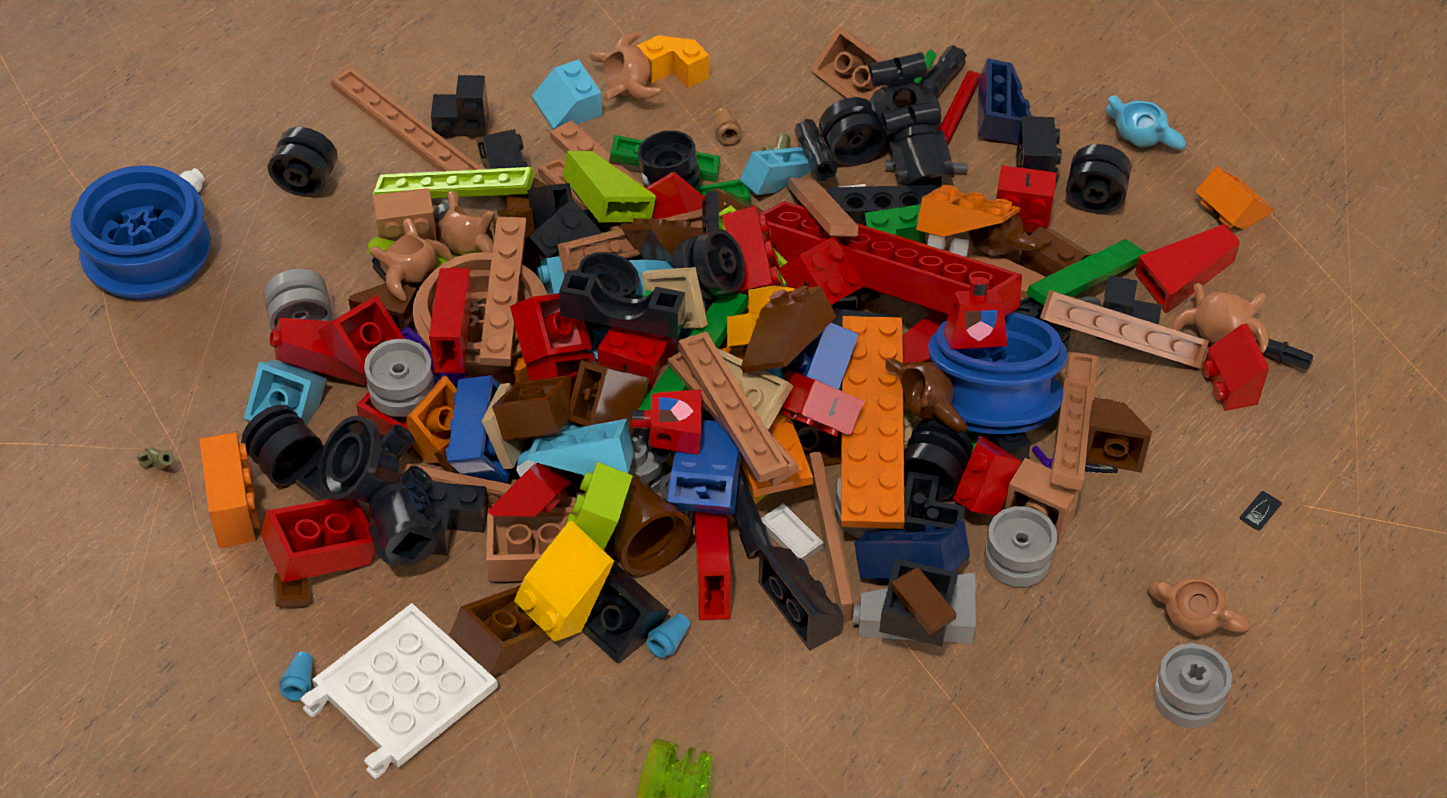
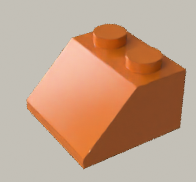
(1232, 199)
(431, 420)

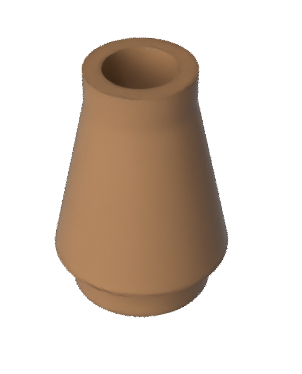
(726, 127)

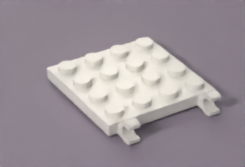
(401, 687)

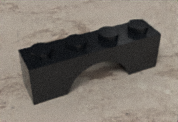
(587, 300)

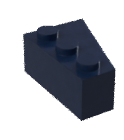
(1000, 102)
(932, 547)

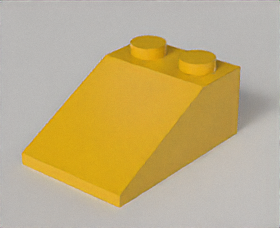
(564, 583)

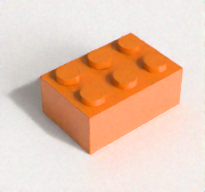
(229, 489)

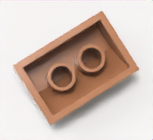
(846, 64)
(519, 542)

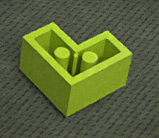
(602, 502)

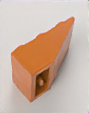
(953, 212)

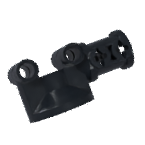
(912, 131)
(364, 467)

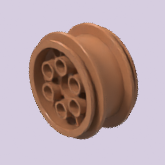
(480, 272)

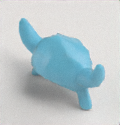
(1143, 124)

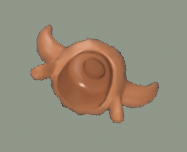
(626, 69)
(465, 233)
(409, 260)
(1221, 314)
(1197, 606)

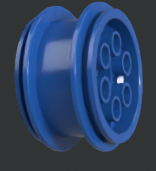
(140, 232)
(1008, 385)

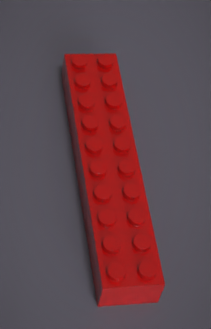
(892, 262)

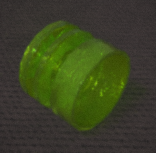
(674, 778)

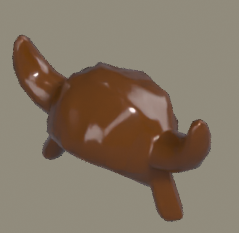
(1004, 238)
(927, 392)

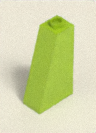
(606, 189)

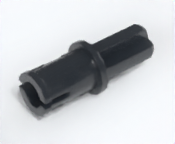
(1288, 354)

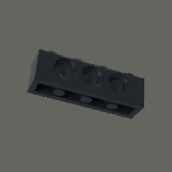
(864, 199)

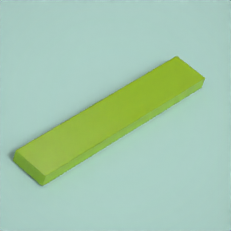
(464, 182)

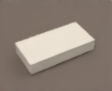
(792, 532)

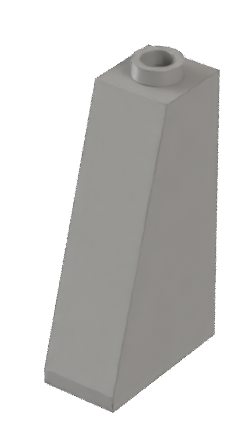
(959, 631)

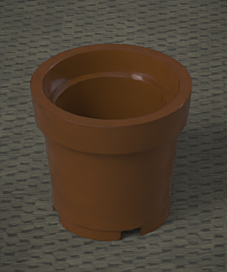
(648, 530)

